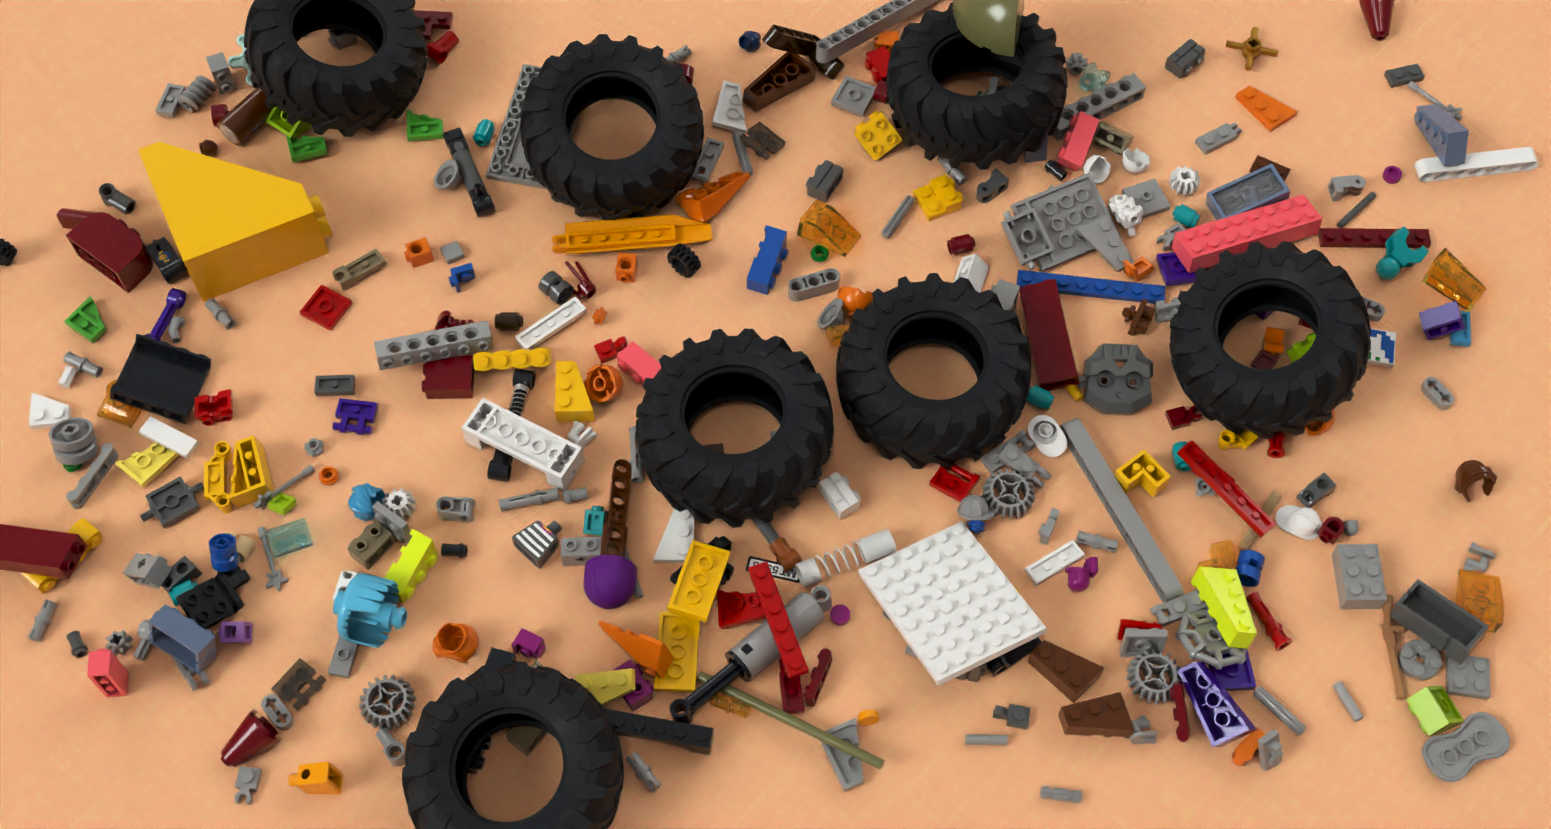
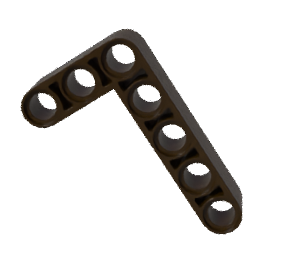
(802, 44)

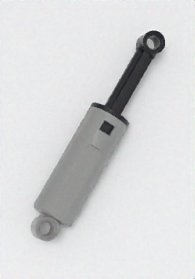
(756, 651)

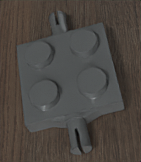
(172, 502)

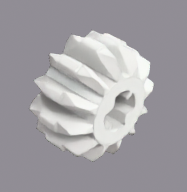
(1184, 180)
(400, 497)

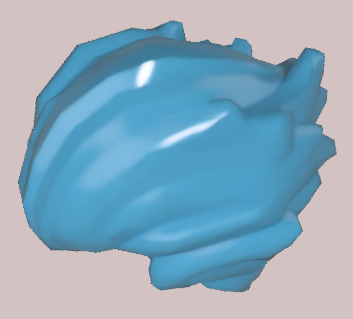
(363, 499)

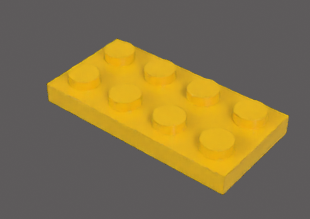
(698, 581)
(682, 640)

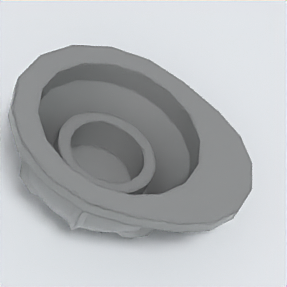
(447, 176)
(832, 314)
(975, 508)

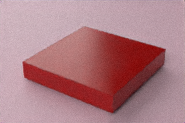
(326, 307)

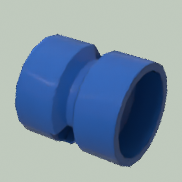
(223, 552)
(1249, 567)

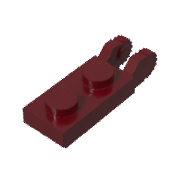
(818, 677)
(790, 692)
(1180, 711)

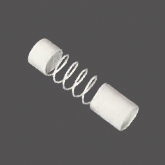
(870, 548)

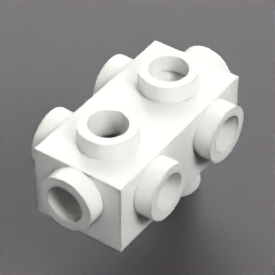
(1125, 212)

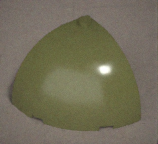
(990, 23)

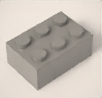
(1359, 576)

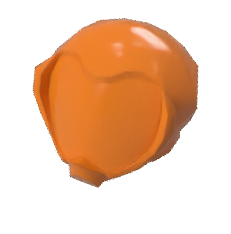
(456, 642)

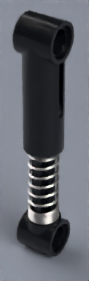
(523, 381)

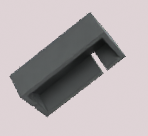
(1439, 621)

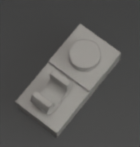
(1270, 750)

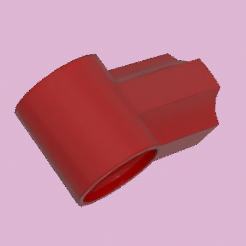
(439, 50)

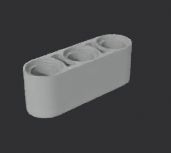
(805, 283)

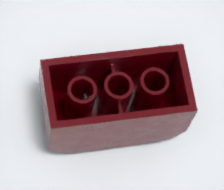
(112, 249)

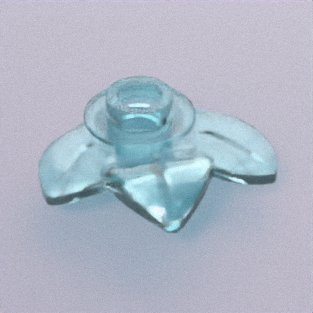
(1095, 77)

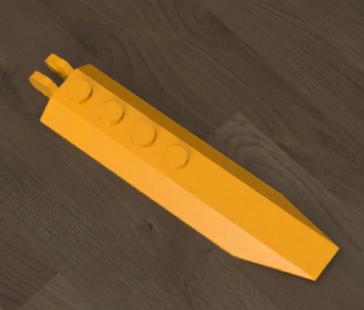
(630, 234)

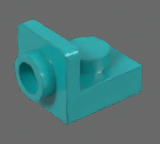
(594, 520)

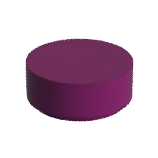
(1392, 174)
(840, 615)

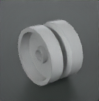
(73, 441)

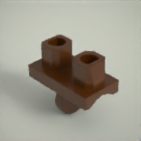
(1135, 316)

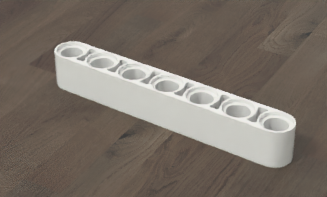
(1478, 164)

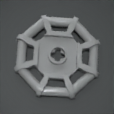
(1206, 643)

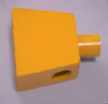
(317, 778)

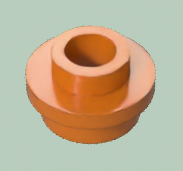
(599, 316)
(328, 470)

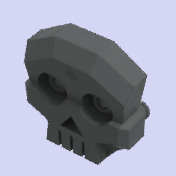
(1118, 395)

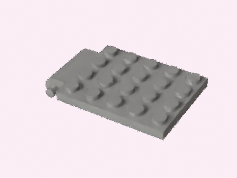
(1047, 223)

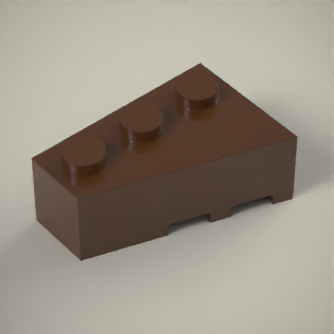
(1097, 716)

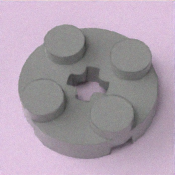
(1421, 648)

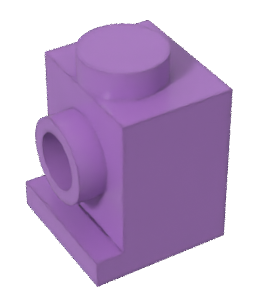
(242, 629)

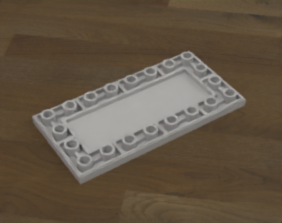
(508, 158)

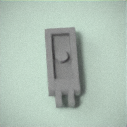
(1218, 137)

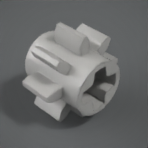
(1076, 63)
(114, 645)

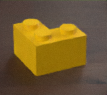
(1145, 471)

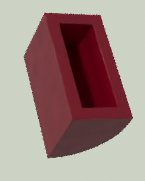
(71, 217)

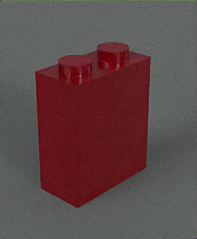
(449, 378)

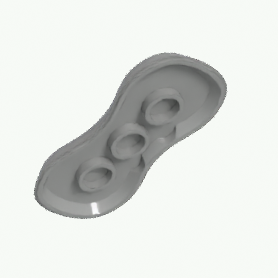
(1476, 740)

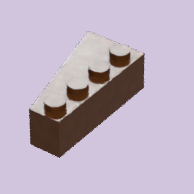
(780, 79)

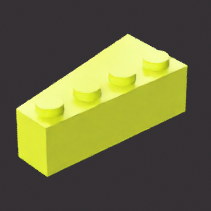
(1226, 604)

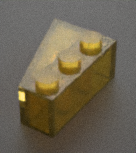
(1454, 280)

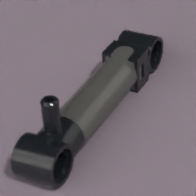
(460, 153)

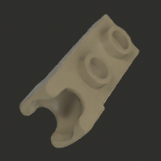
(358, 269)

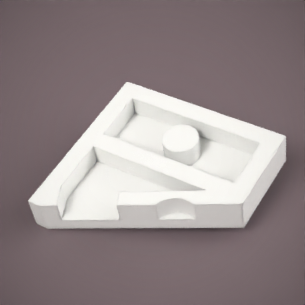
(46, 412)

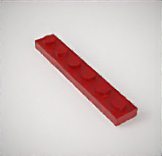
(1226, 488)
(778, 620)

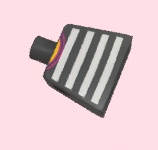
(537, 542)

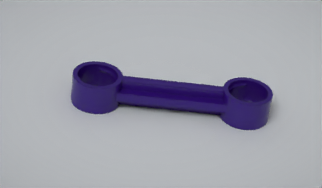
(175, 300)

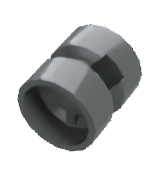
(556, 288)

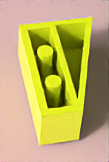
(412, 565)

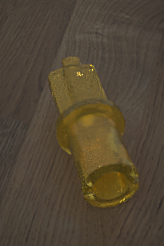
(730, 705)

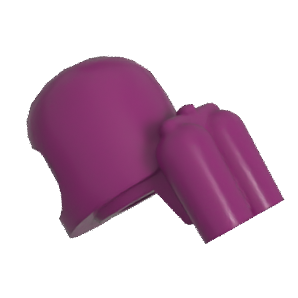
(1080, 576)

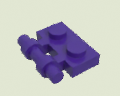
(357, 411)

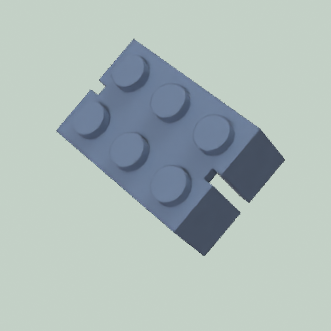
(182, 638)

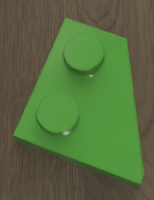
(423, 127)
(306, 147)
(87, 321)

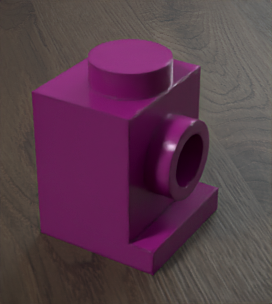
(529, 644)

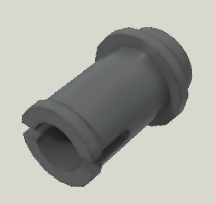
(78, 648)

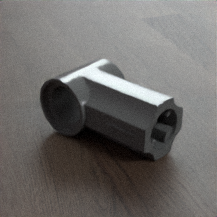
(116, 198)

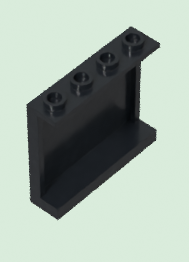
(161, 379)

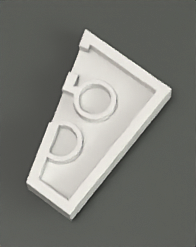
(729, 108)
(676, 538)

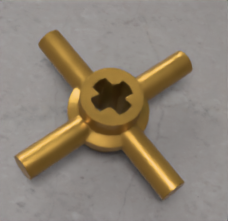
(1251, 48)

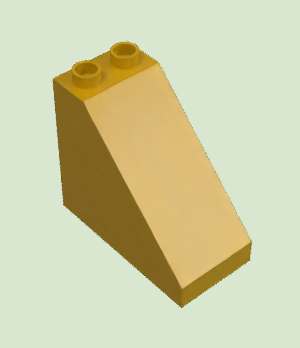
(233, 219)

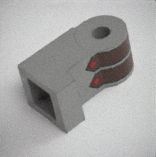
(1345, 185)

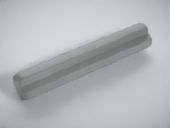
(742, 153)
(898, 216)
(1279, 710)

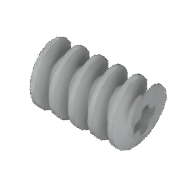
(195, 92)

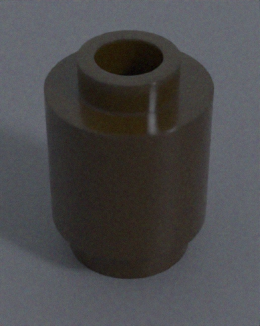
(508, 321)

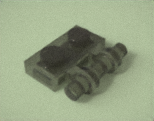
(765, 137)
(294, 681)

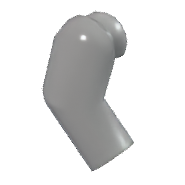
(175, 323)

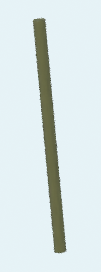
(798, 724)

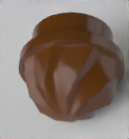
(208, 148)

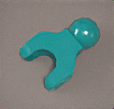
(1398, 255)

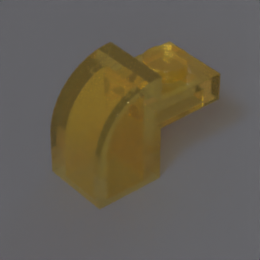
(1221, 554)

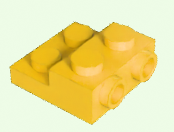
(938, 197)

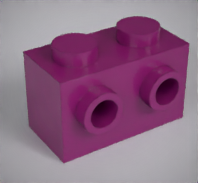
(643, 691)

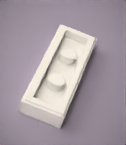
(168, 437)
(1054, 562)

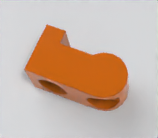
(1247, 748)

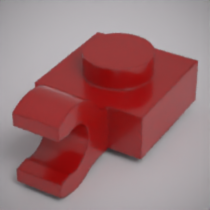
(608, 350)

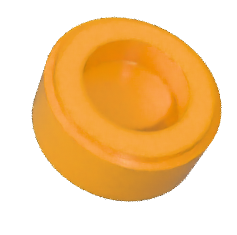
(868, 717)

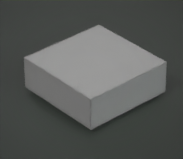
(452, 252)

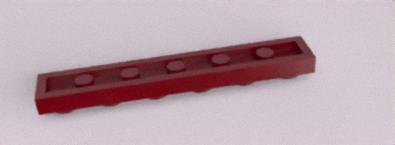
(1369, 237)

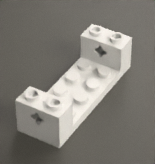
(525, 442)

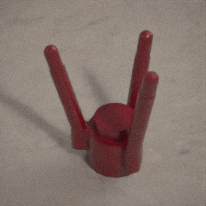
(585, 287)

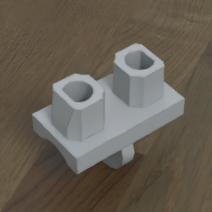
(1166, 311)

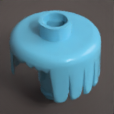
(366, 610)

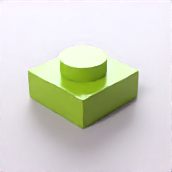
(282, 503)

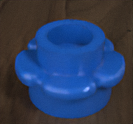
(976, 526)

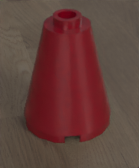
(1378, 17)
(249, 740)

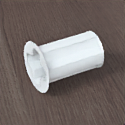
(67, 376)

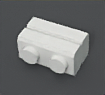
(839, 495)

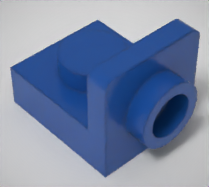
(461, 274)

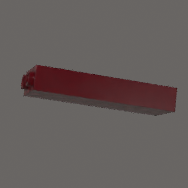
(1049, 335)
(40, 551)

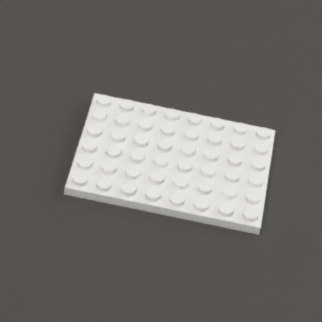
(951, 603)

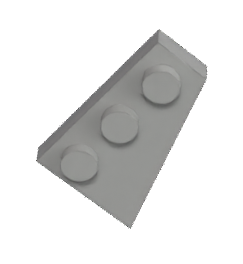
(1106, 240)
(846, 767)

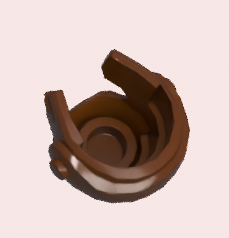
(1473, 471)

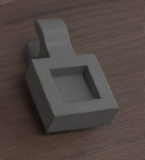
(1016, 715)

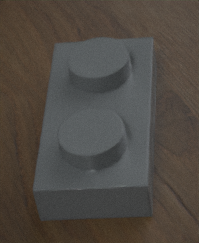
(1403, 75)
(334, 385)

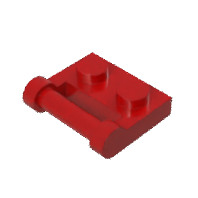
(952, 485)

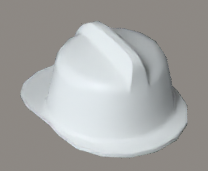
(1047, 435)
(1299, 521)

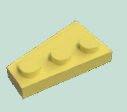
(147, 464)
(608, 684)

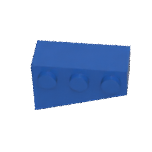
(768, 261)

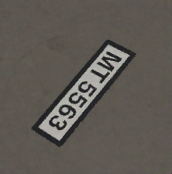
(776, 570)

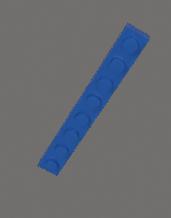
(1096, 287)

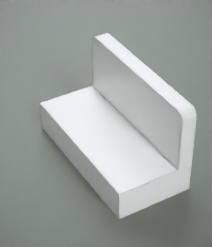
(974, 269)

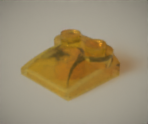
(117, 411)

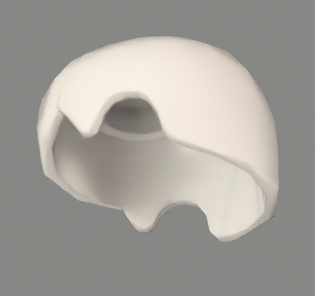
(1135, 160)
(1098, 168)

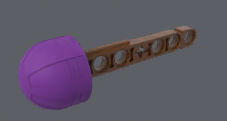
(610, 577)

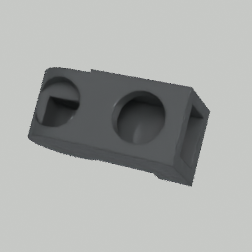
(993, 187)
(1316, 491)
(181, 572)

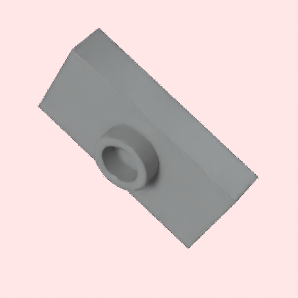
(168, 103)
(343, 658)

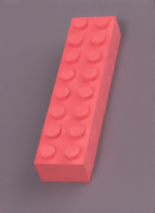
(1269, 225)

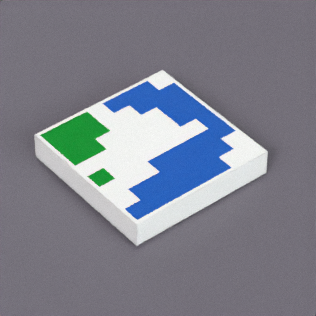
(1382, 348)

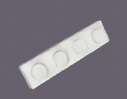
(551, 324)

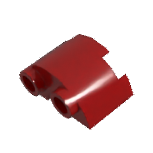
(214, 408)

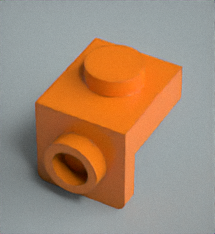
(1138, 269)
(1273, 340)

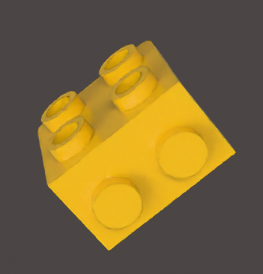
(877, 135)

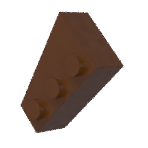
(1064, 669)

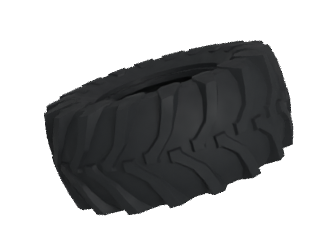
(611, 72)
(332, 94)
(975, 126)
(1261, 282)
(946, 316)
(743, 483)
(505, 698)

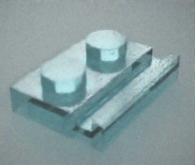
(289, 538)

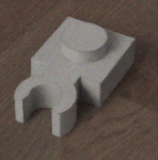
(1168, 236)
(1046, 529)
(247, 781)

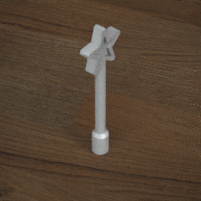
(1454, 112)
(264, 499)
(275, 577)

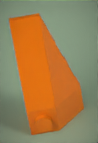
(712, 197)
(646, 651)

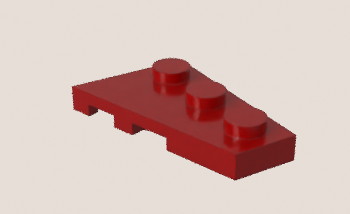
(738, 608)

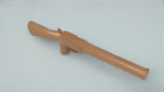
(1388, 634)

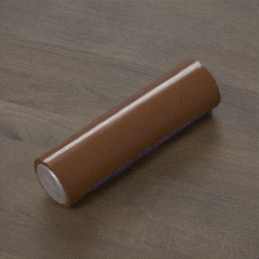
(245, 117)

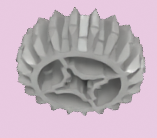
(1009, 483)
(1146, 663)
(405, 694)

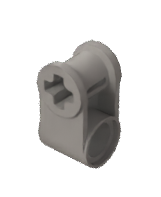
(458, 508)

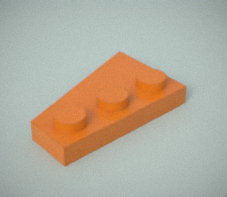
(1265, 108)

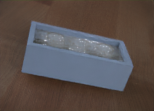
(1247, 193)

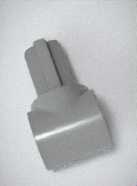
(144, 645)
(391, 746)

